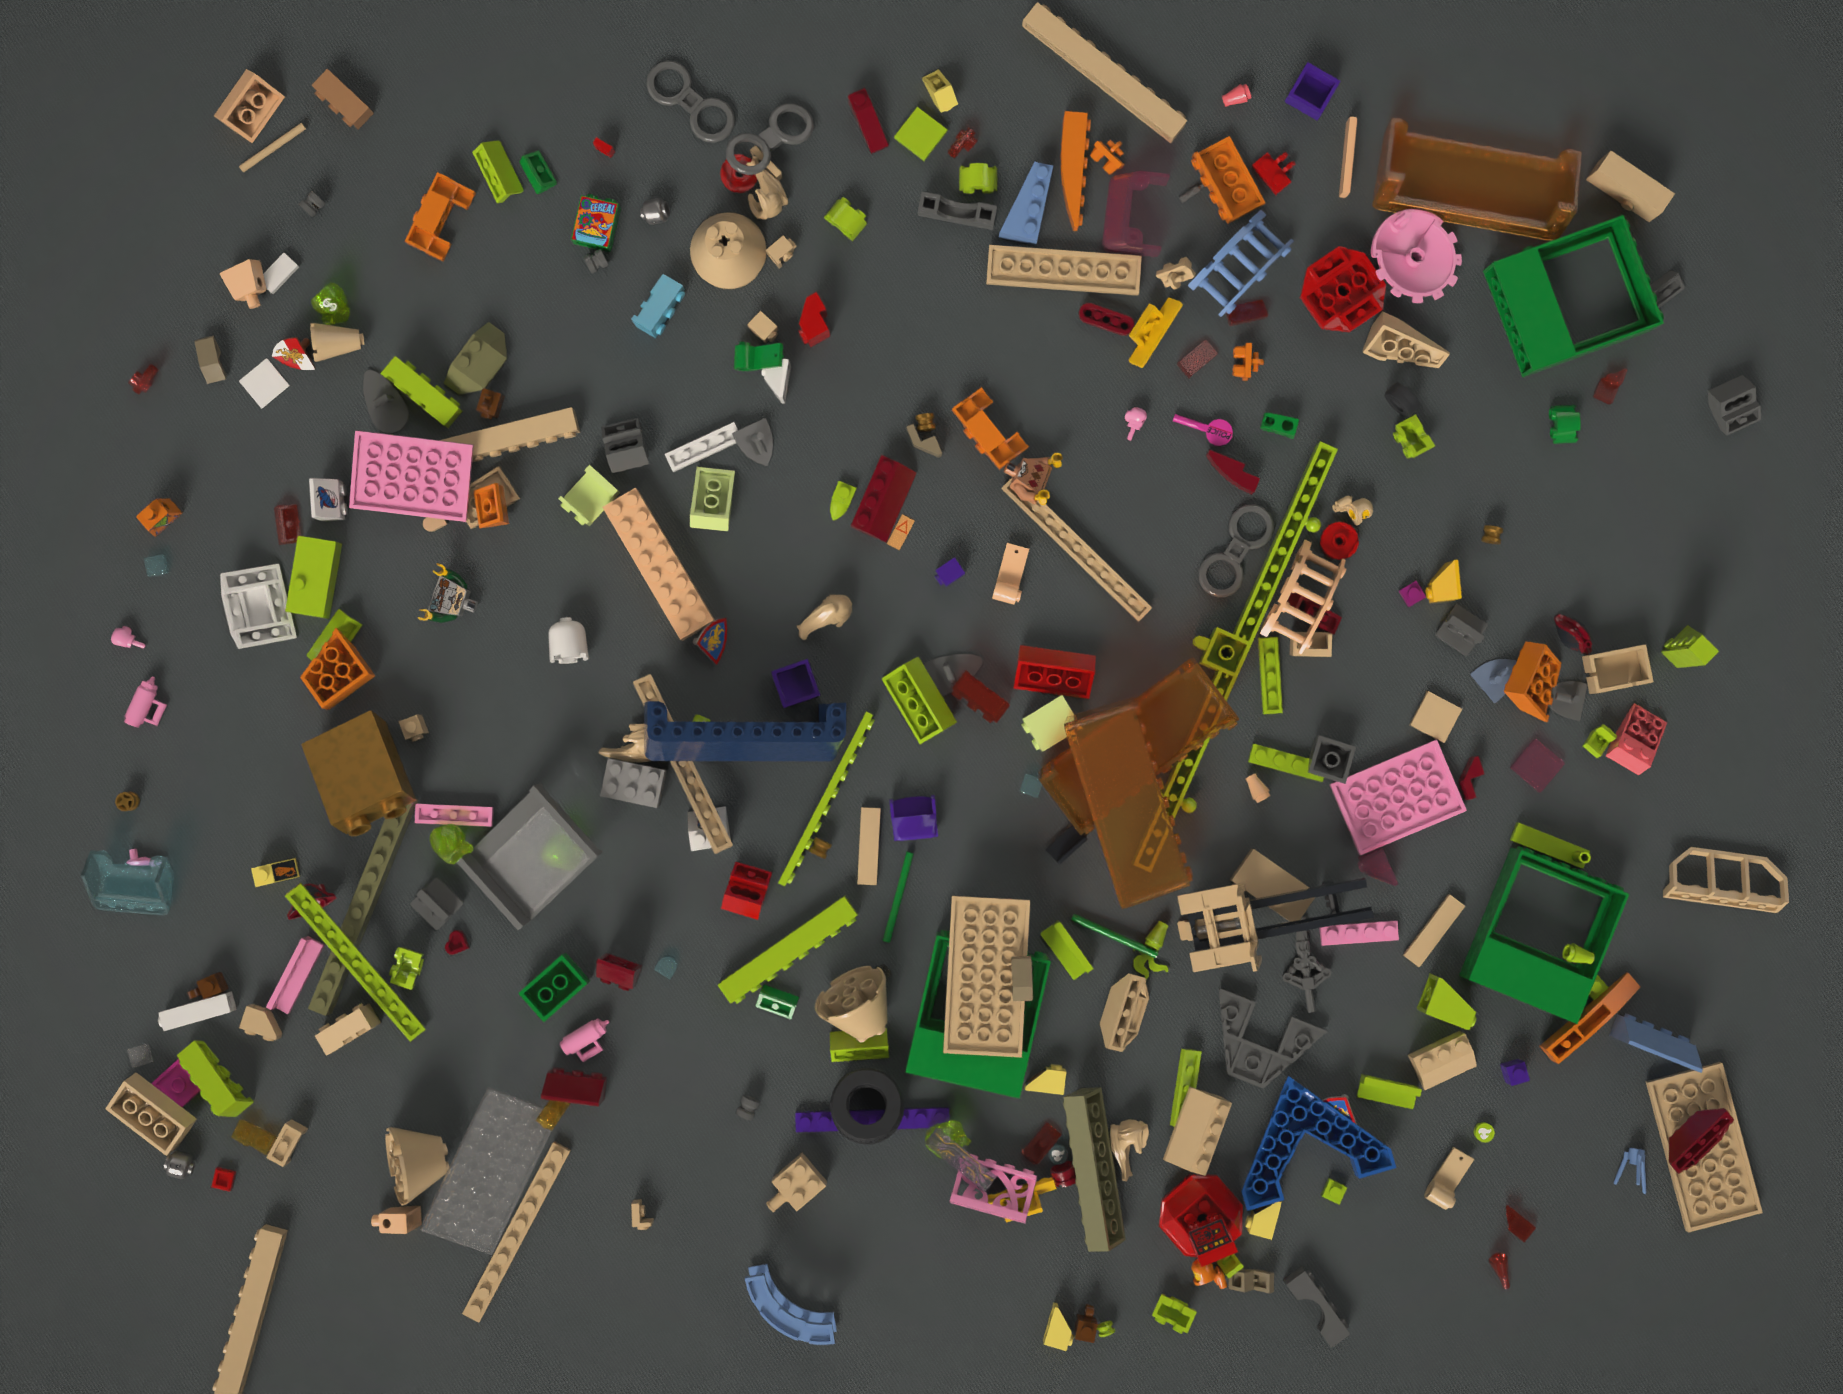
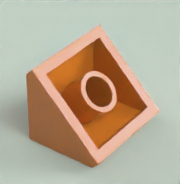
(491, 506)

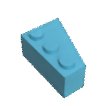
(659, 306)

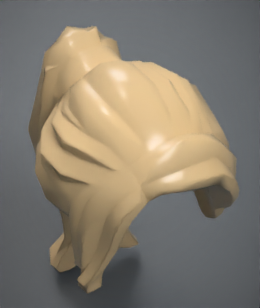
(770, 195)
(832, 611)
(631, 752)
(1122, 1137)

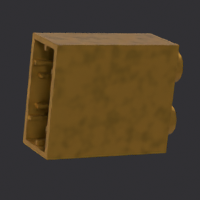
(359, 774)

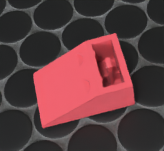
(1637, 740)

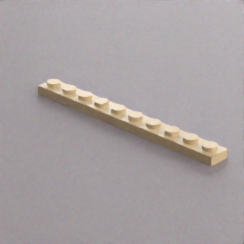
(1083, 555)
(690, 780)
(516, 1232)

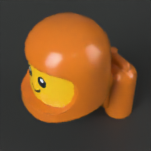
(1207, 1274)

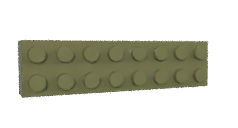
(1094, 1169)

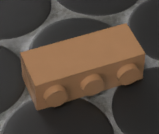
(341, 99)

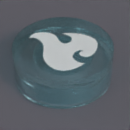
(1058, 1154)

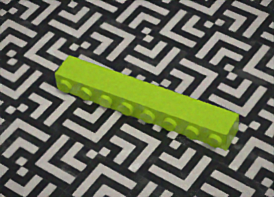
(788, 949)

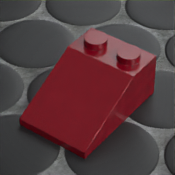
(618, 970)

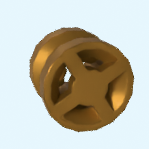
(925, 422)
(1492, 534)
(123, 799)
(820, 847)

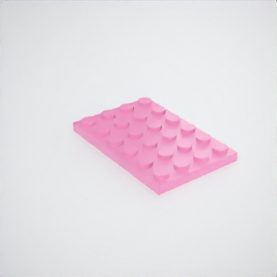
(411, 476)
(1398, 797)

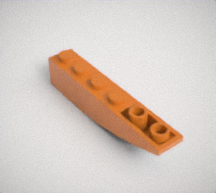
(1073, 162)
(1593, 1017)

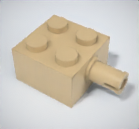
(796, 1184)

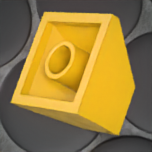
(1445, 584)

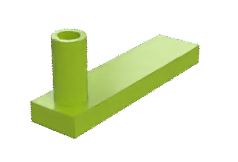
(1550, 845)

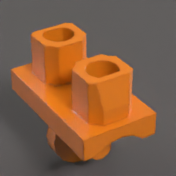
(1114, 162)
(1246, 353)

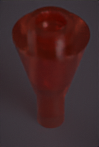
(1500, 1265)

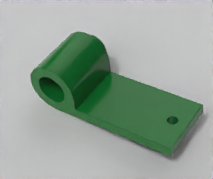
(757, 358)

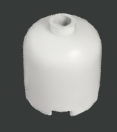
(567, 641)

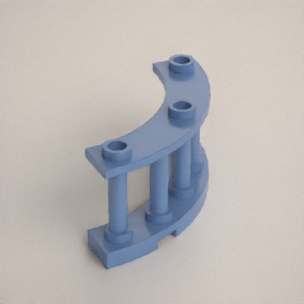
(1231, 248)
(786, 1316)

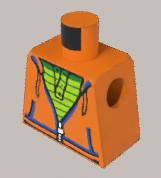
(157, 516)

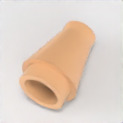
(1257, 788)

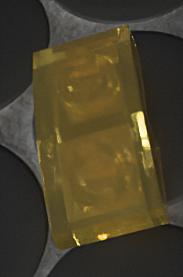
(552, 1114)
(254, 1136)

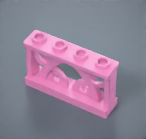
(1009, 1211)

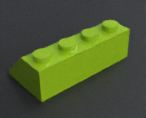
(919, 700)

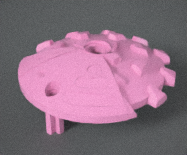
(1421, 236)

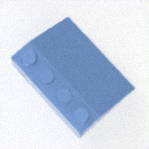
(1656, 1042)

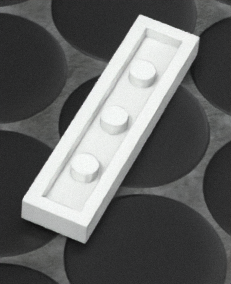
(701, 447)

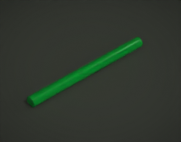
(898, 897)
(1114, 935)

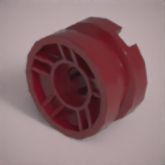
(1063, 1174)

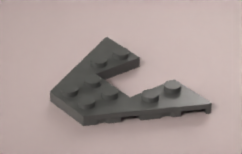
(1250, 1060)

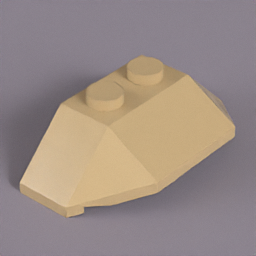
(1124, 1011)

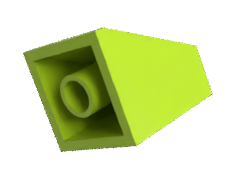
(1445, 1004)

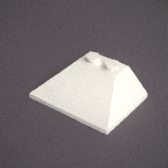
(256, 606)

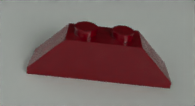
(1697, 1137)

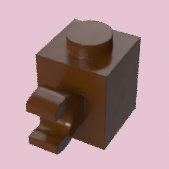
(490, 404)
(209, 986)
(1086, 1325)

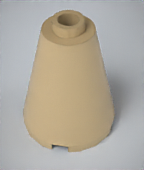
(333, 341)

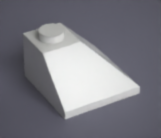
(778, 379)

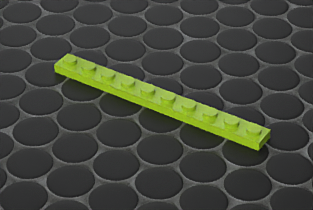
(823, 806)
(355, 961)

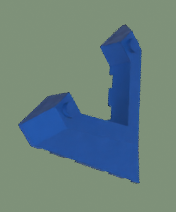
(1300, 1113)

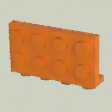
(1227, 180)

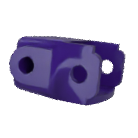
(913, 818)

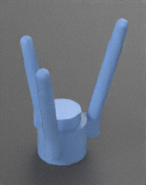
(1636, 1157)

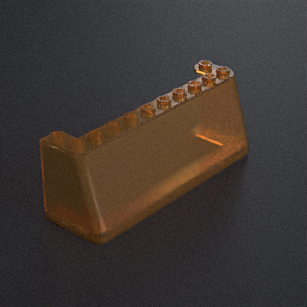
(1477, 183)
(1178, 717)
(1127, 802)

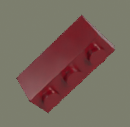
(574, 1087)

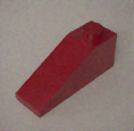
(867, 120)
(1329, 621)

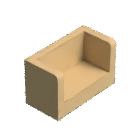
(1320, 646)
(286, 1143)

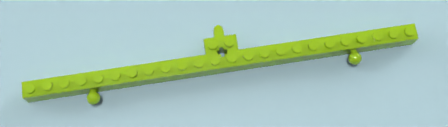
(1241, 639)

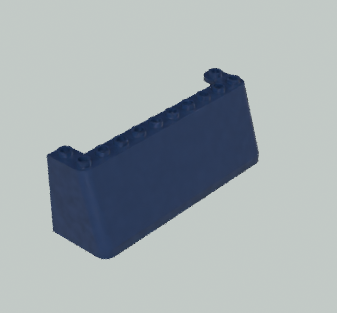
(743, 739)

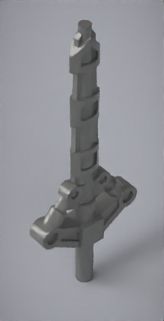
(1305, 963)

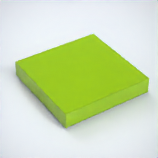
(920, 134)

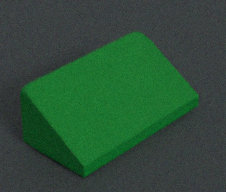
(537, 172)
(777, 1001)

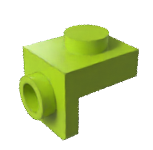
(1599, 740)

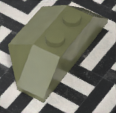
(478, 361)

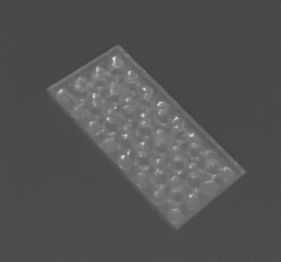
(487, 1172)

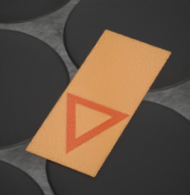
(900, 532)

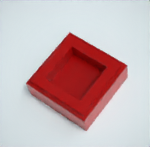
(603, 147)
(223, 1179)

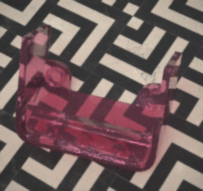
(1116, 233)

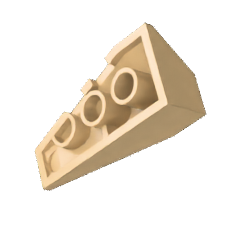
(1398, 341)

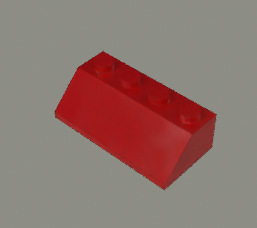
(1054, 672)

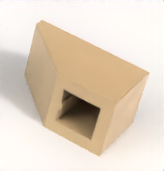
(261, 1022)

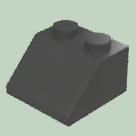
(1330, 759)

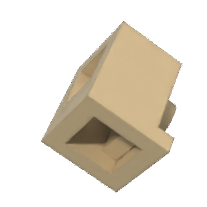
(781, 251)

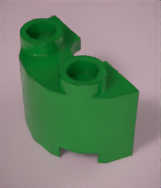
(1565, 422)

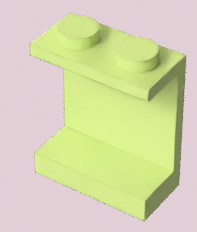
(589, 497)
(1048, 723)

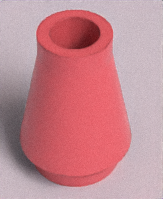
(1237, 95)

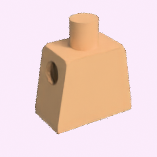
(245, 282)
(398, 1219)

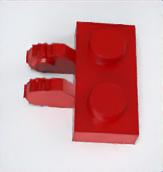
(1271, 173)

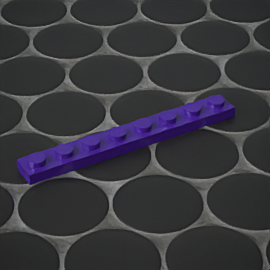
(912, 1118)

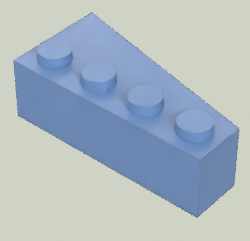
(1027, 211)

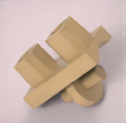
(1173, 275)

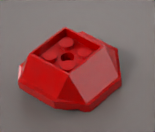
(1344, 270)
(1198, 1196)

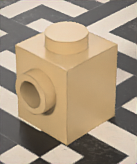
(413, 728)

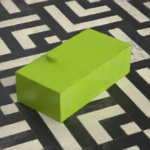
(313, 577)

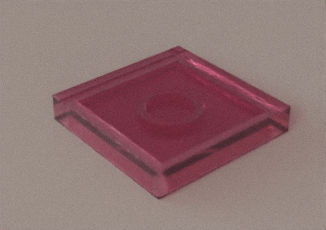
(1537, 765)

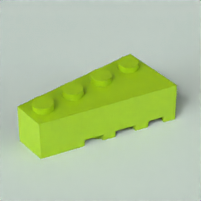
(1689, 649)
(213, 1080)

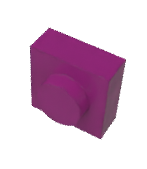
(1412, 593)

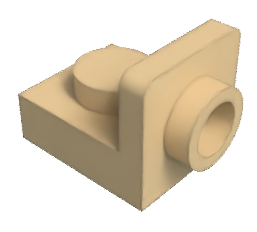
(638, 1212)

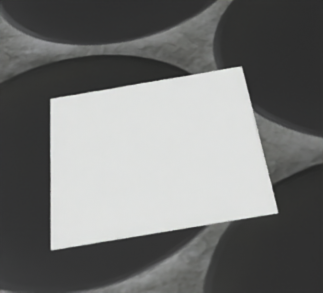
(264, 383)

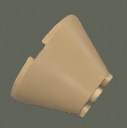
(728, 250)
(856, 1003)
(415, 1161)

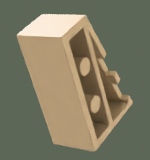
(347, 1028)

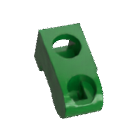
(1279, 424)

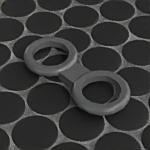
(690, 101)
(769, 139)
(1236, 550)

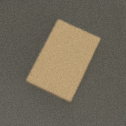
(494, 476)

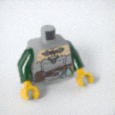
(449, 598)

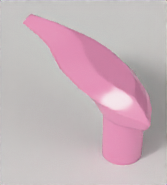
(134, 860)

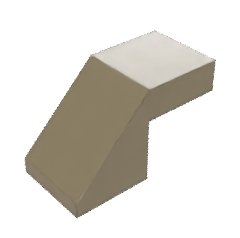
(208, 357)
(929, 445)
(1021, 978)
(1252, 1279)

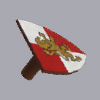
(293, 353)

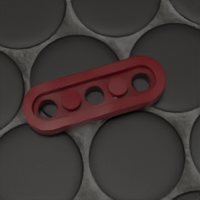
(1099, 313)

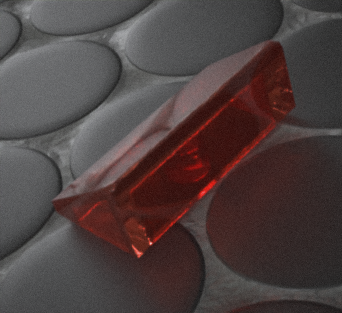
(1247, 313)
(287, 524)

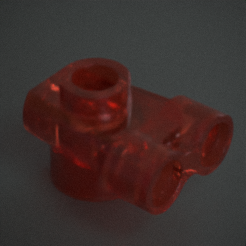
(964, 140)
(141, 381)

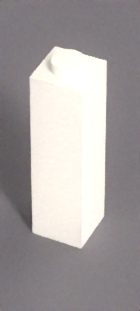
(197, 1011)

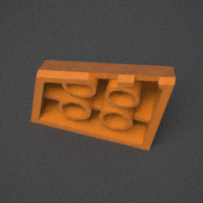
(336, 671)
(1533, 679)

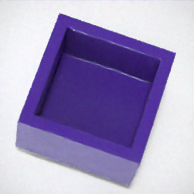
(1312, 91)
(795, 683)

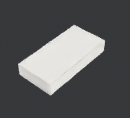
(279, 272)

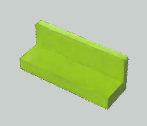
(497, 170)
(344, 623)
(1066, 950)
(847, 1048)
(1388, 1091)

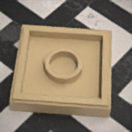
(1435, 717)

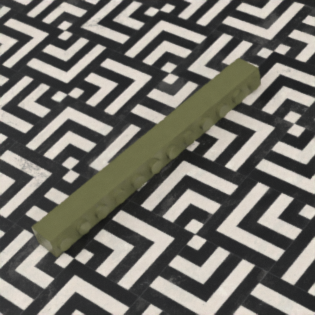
(362, 907)

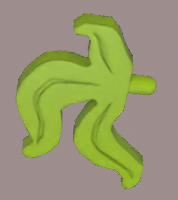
(1140, 960)

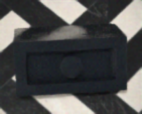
(1066, 844)

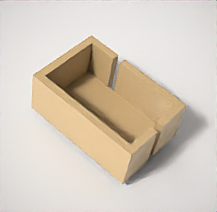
(1617, 669)

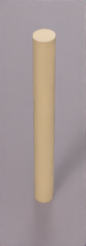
(272, 147)

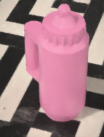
(142, 703)
(584, 1036)

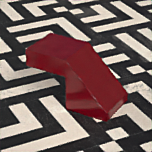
(1472, 769)

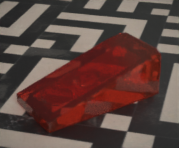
(1197, 359)
(1041, 1144)

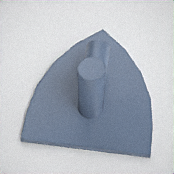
(1493, 677)

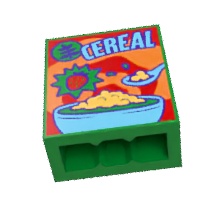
(596, 222)

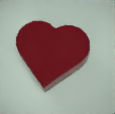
(456, 943)

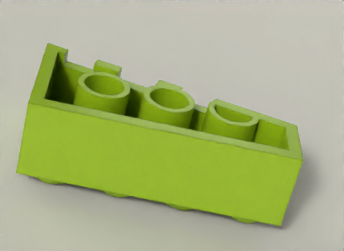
(422, 392)

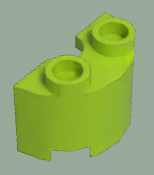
(978, 177)
(846, 219)
(1412, 437)
(407, 968)
(1174, 1312)

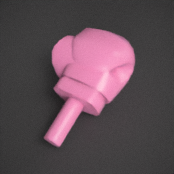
(1136, 419)
(124, 638)

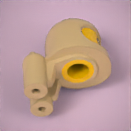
(1357, 510)

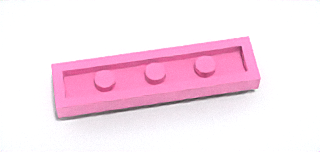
(454, 815)
(1359, 933)

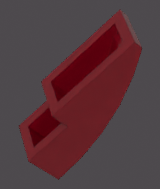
(1233, 472)

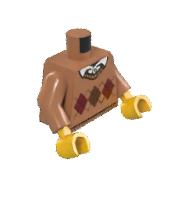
(1031, 477)

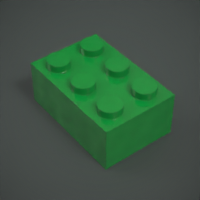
(554, 987)

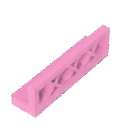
(295, 974)

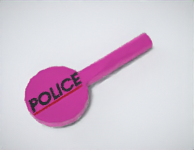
(1217, 432)

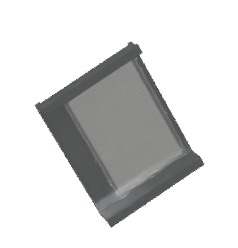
(529, 857)

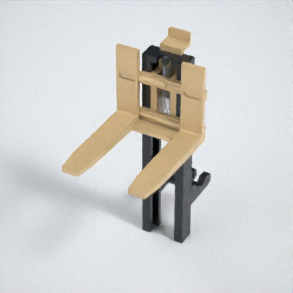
(1213, 922)

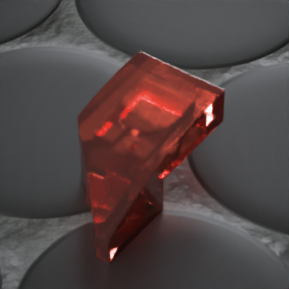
(1608, 386)
(1518, 1225)

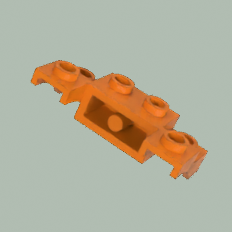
(434, 213)
(984, 432)

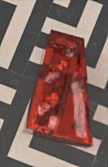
(979, 697)

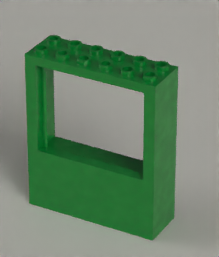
(1531, 309)
(1528, 972)
(981, 1072)

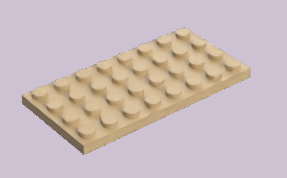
(979, 977)
(1722, 1182)

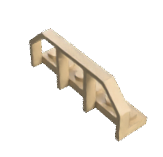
(1732, 897)

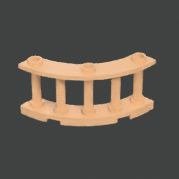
(1290, 585)

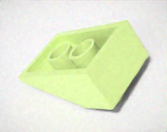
(712, 499)

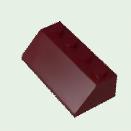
(883, 499)

